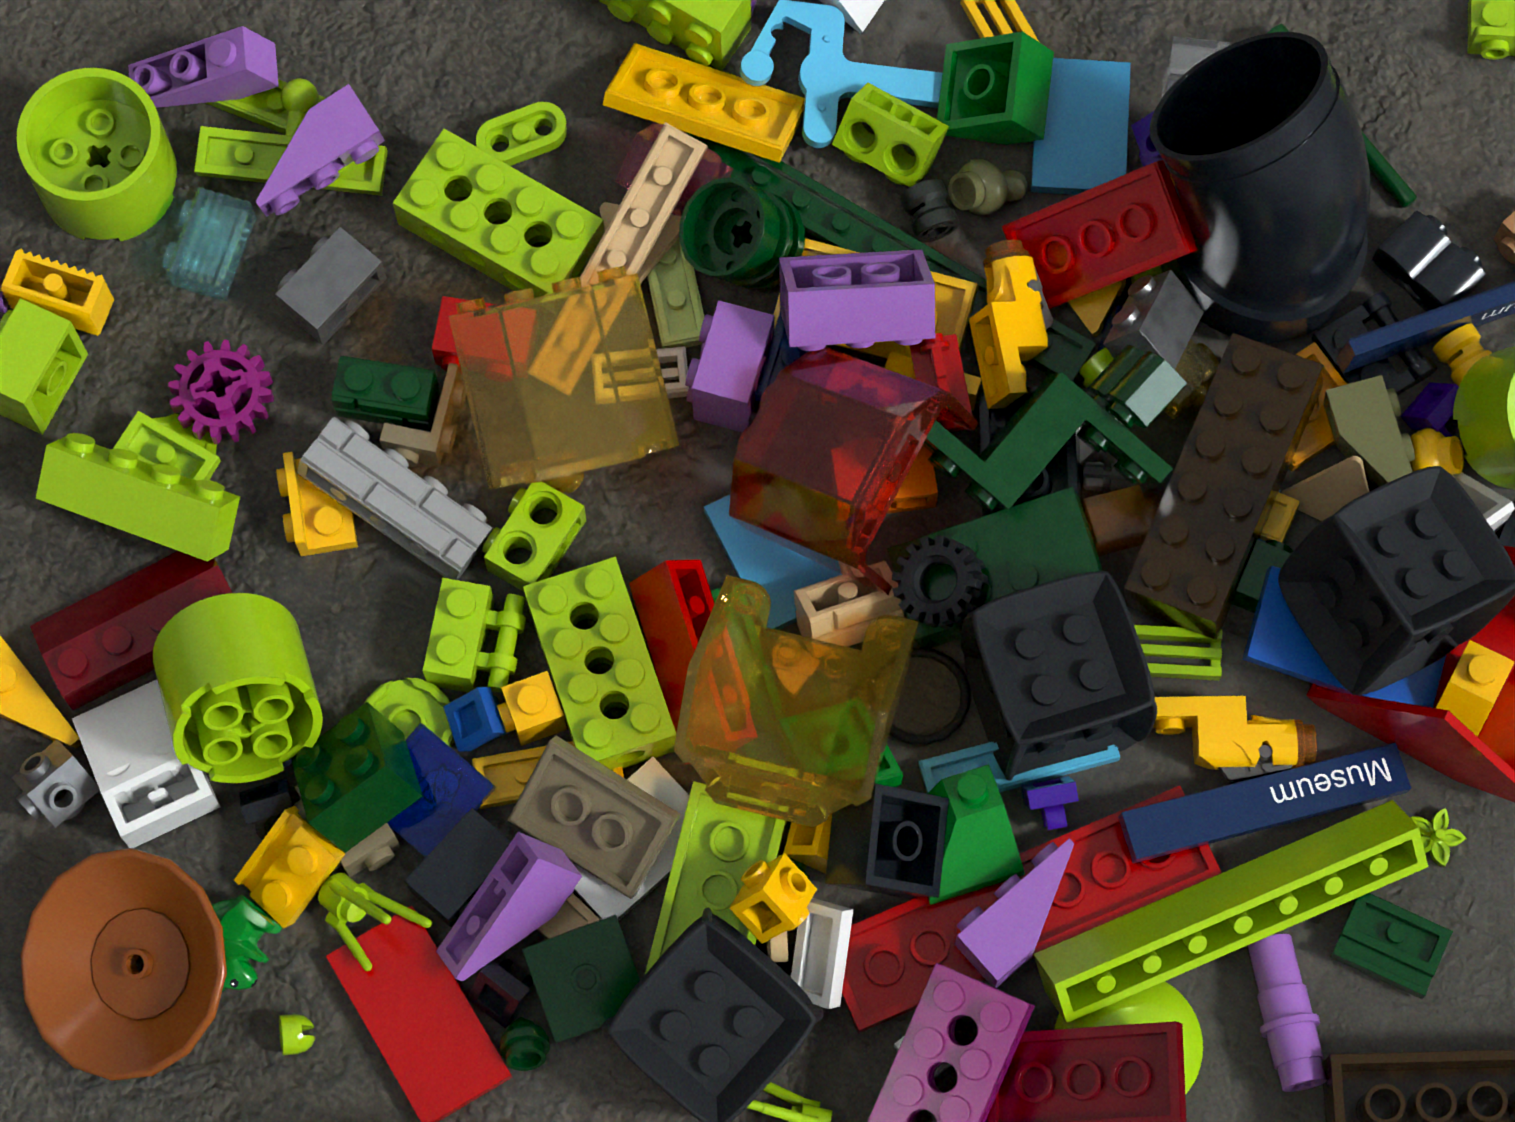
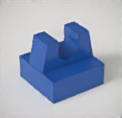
(474, 719)

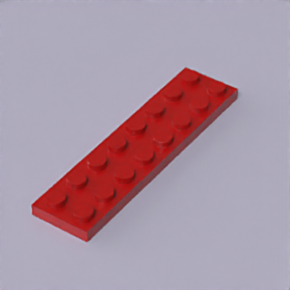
(898, 948)

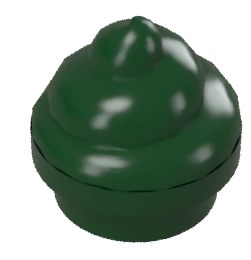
(524, 1045)

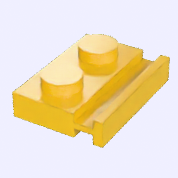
(289, 867)

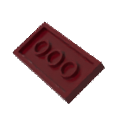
(1096, 1076)

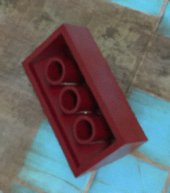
(113, 632)

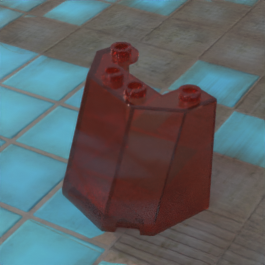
(833, 456)

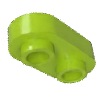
(519, 132)

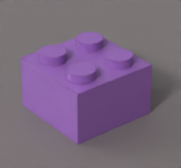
(730, 365)

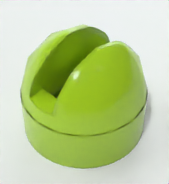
(291, 1036)

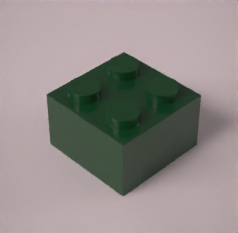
(356, 777)

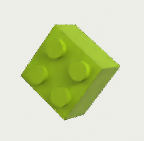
(36, 364)

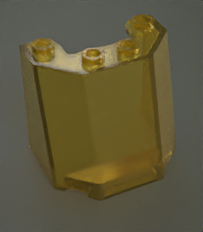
(563, 379)
(785, 716)

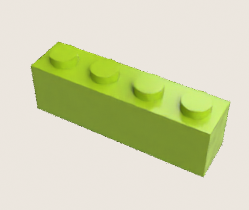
(138, 496)

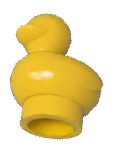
(1435, 449)

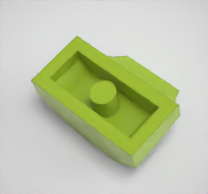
(166, 442)

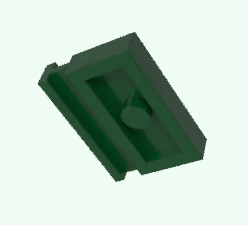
(1391, 944)

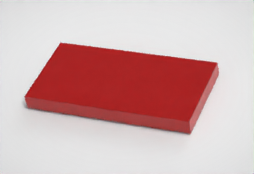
(1105, 234)
(420, 1019)

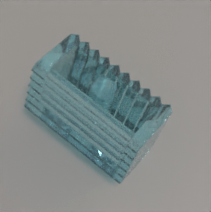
(209, 243)

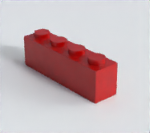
(673, 612)

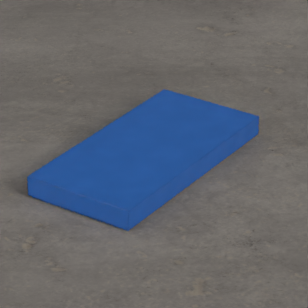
(1282, 646)

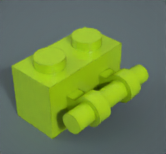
(460, 636)

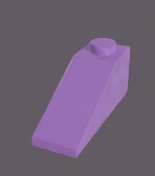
(511, 903)

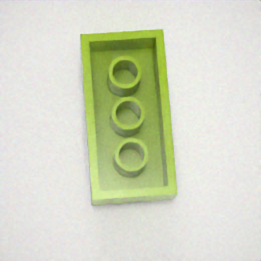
(703, 28)

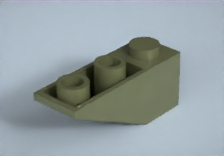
(1366, 427)

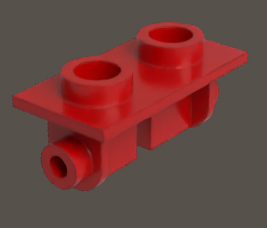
(940, 365)

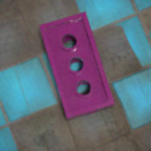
(932, 1043)

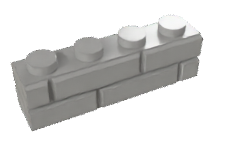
(394, 498)

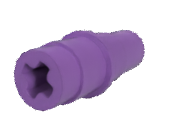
(1287, 1014)

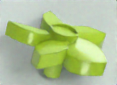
(1437, 838)

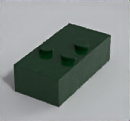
(1019, 549)

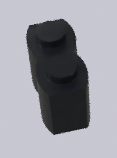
(1428, 263)

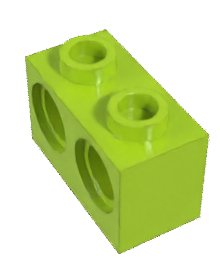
(893, 126)
(545, 541)

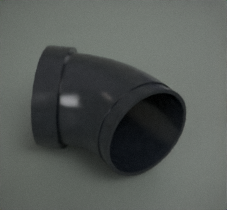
(1267, 184)

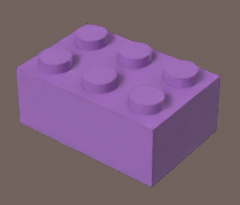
(857, 299)

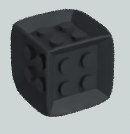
(1397, 579)
(1058, 672)
(713, 1020)

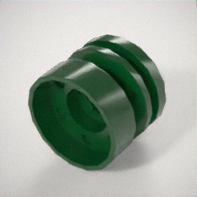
(740, 233)

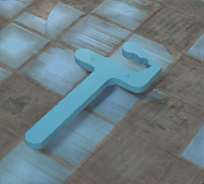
(827, 74)

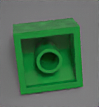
(996, 89)

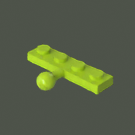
(256, 154)

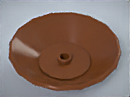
(84, 970)

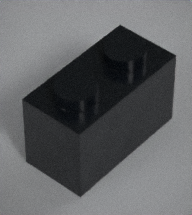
(457, 867)

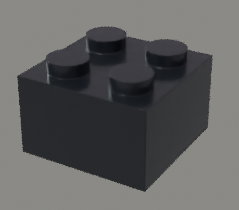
(889, 843)

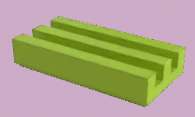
(1180, 634)

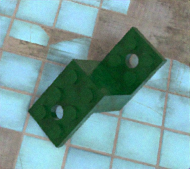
(1034, 438)

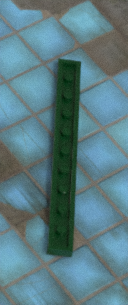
(848, 226)

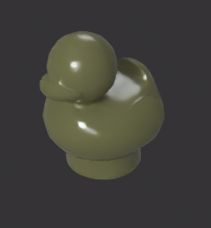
(984, 188)

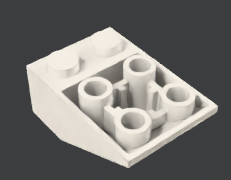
(138, 767)

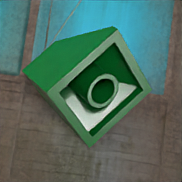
(977, 837)

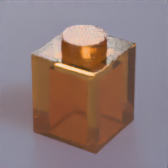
(1119, 519)

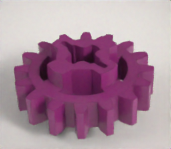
(203, 394)

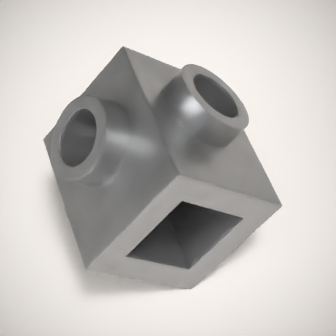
(54, 784)

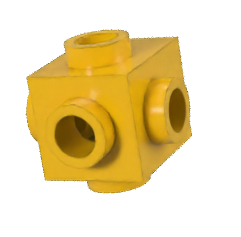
(773, 898)

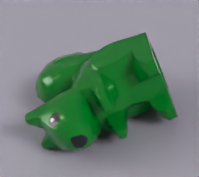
(242, 928)

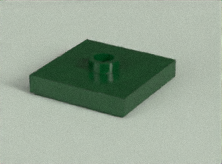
(582, 976)

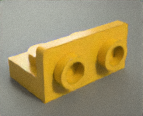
(316, 519)

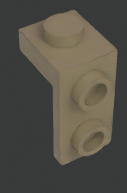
(424, 446)
(370, 853)

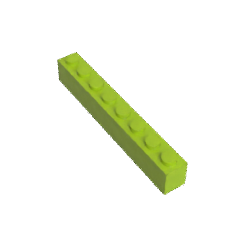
(1230, 910)

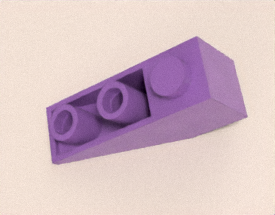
(209, 70)
(324, 143)
(1009, 930)

